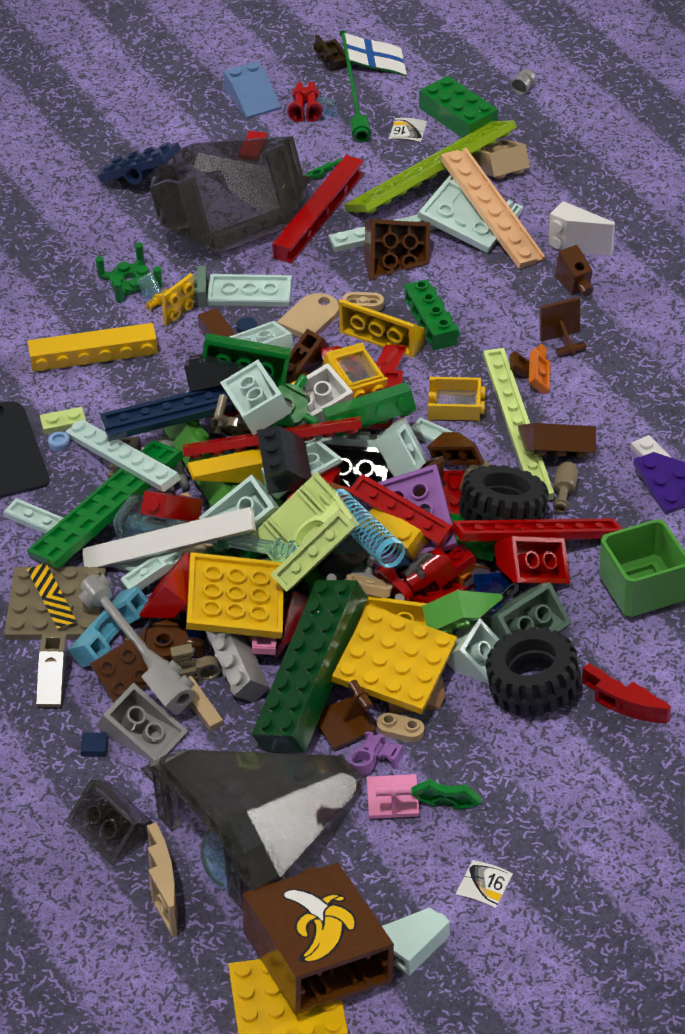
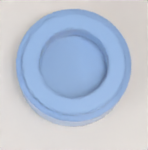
(59, 441)

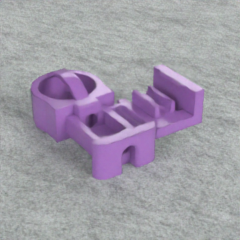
(372, 748)

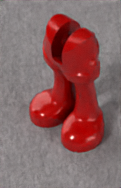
(305, 94)

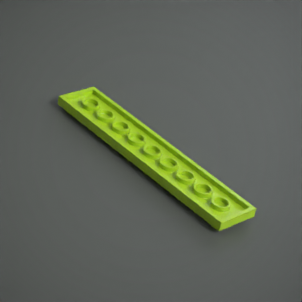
(427, 168)

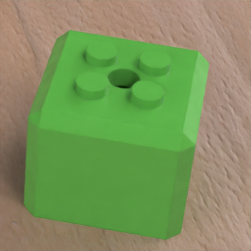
(643, 567)

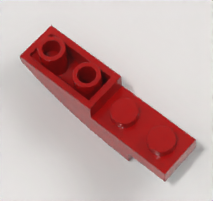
(629, 701)

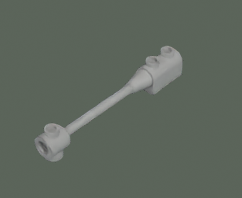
(161, 675)

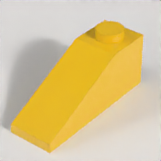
(406, 533)

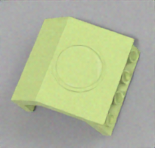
(315, 520)

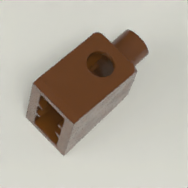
(574, 271)

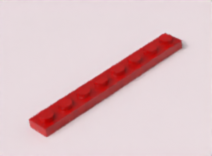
(241, 442)
(548, 528)

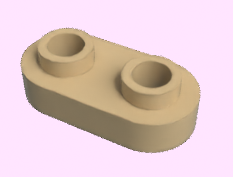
(366, 299)
(372, 586)
(400, 728)

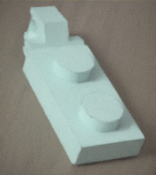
(151, 570)

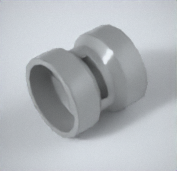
(523, 81)

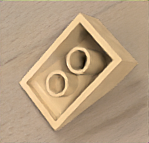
(503, 158)

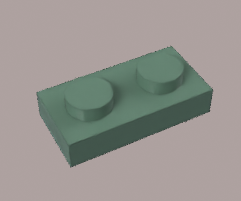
(200, 282)

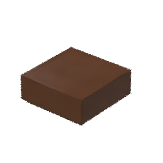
(519, 364)

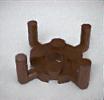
(169, 631)

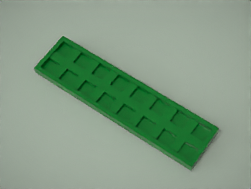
(97, 510)

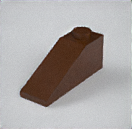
(305, 355)
(455, 449)

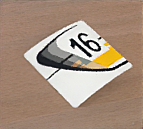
(408, 129)
(484, 883)

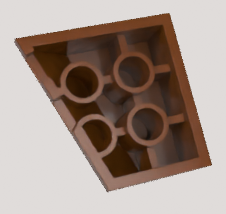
(395, 246)

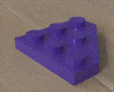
(664, 479)

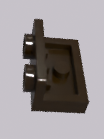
(330, 52)

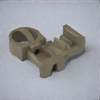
(182, 656)

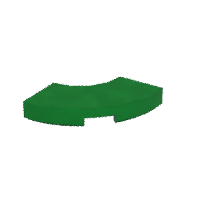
(434, 793)

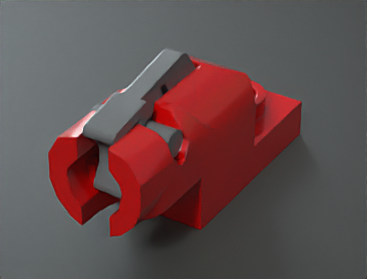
(438, 567)

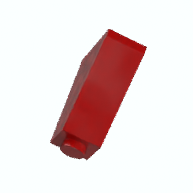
(171, 506)

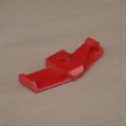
(389, 362)

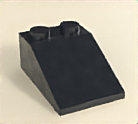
(208, 371)

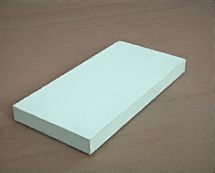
(249, 290)

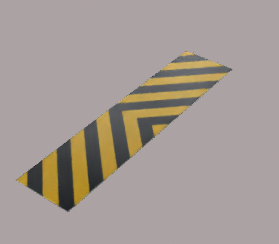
(51, 595)

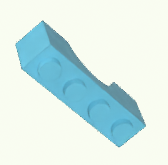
(96, 638)

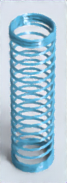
(389, 541)

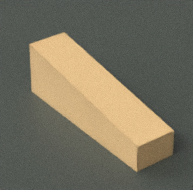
(204, 708)

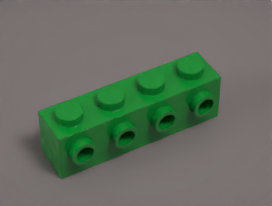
(431, 314)
(374, 407)

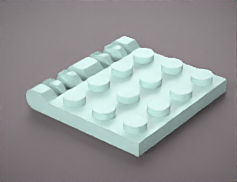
(455, 214)

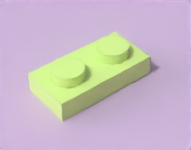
(61, 420)

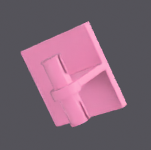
(392, 796)

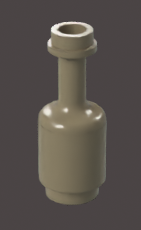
(564, 485)

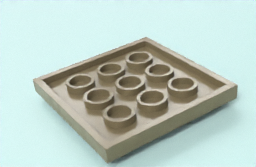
(28, 614)

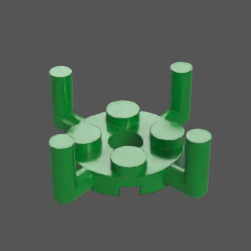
(124, 271)
(299, 402)

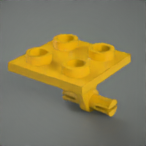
(174, 300)

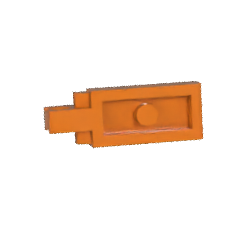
(539, 369)

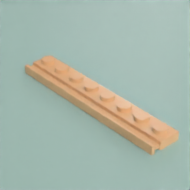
(492, 208)

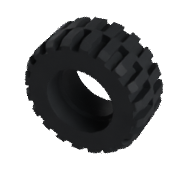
(502, 494)
(535, 692)

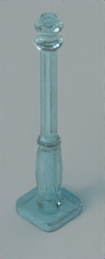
(130, 522)

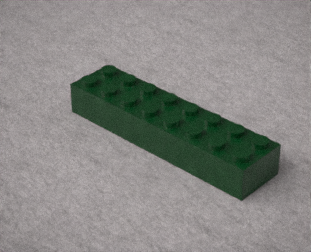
(308, 666)

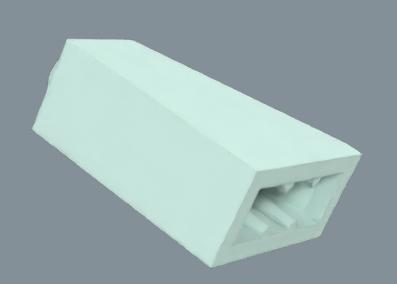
(417, 938)

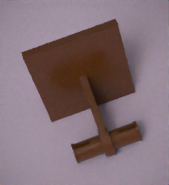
(560, 321)
(120, 669)
(347, 719)

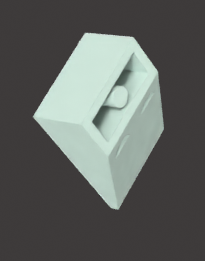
(400, 448)

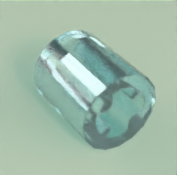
(148, 285)

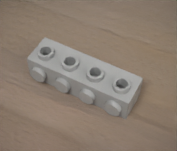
(239, 665)

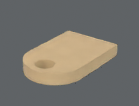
(310, 314)

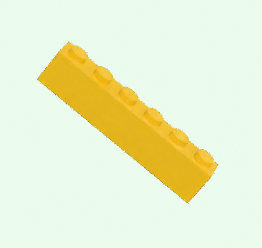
(92, 347)

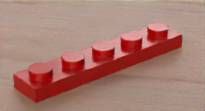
(389, 502)

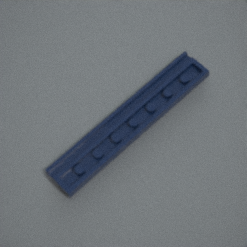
(163, 412)

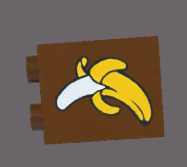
(317, 937)

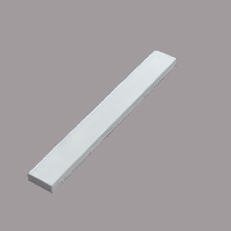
(170, 539)

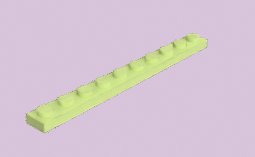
(513, 412)

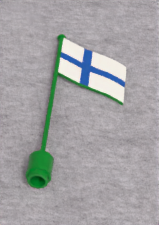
(371, 55)

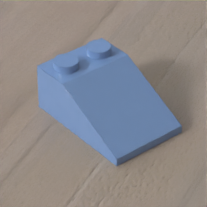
(251, 90)

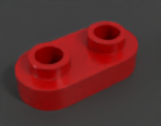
(398, 586)

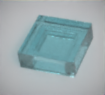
(329, 106)

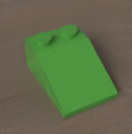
(458, 609)

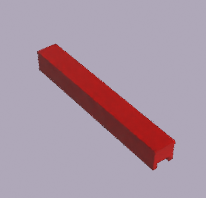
(317, 209)

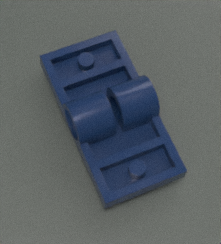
(139, 165)

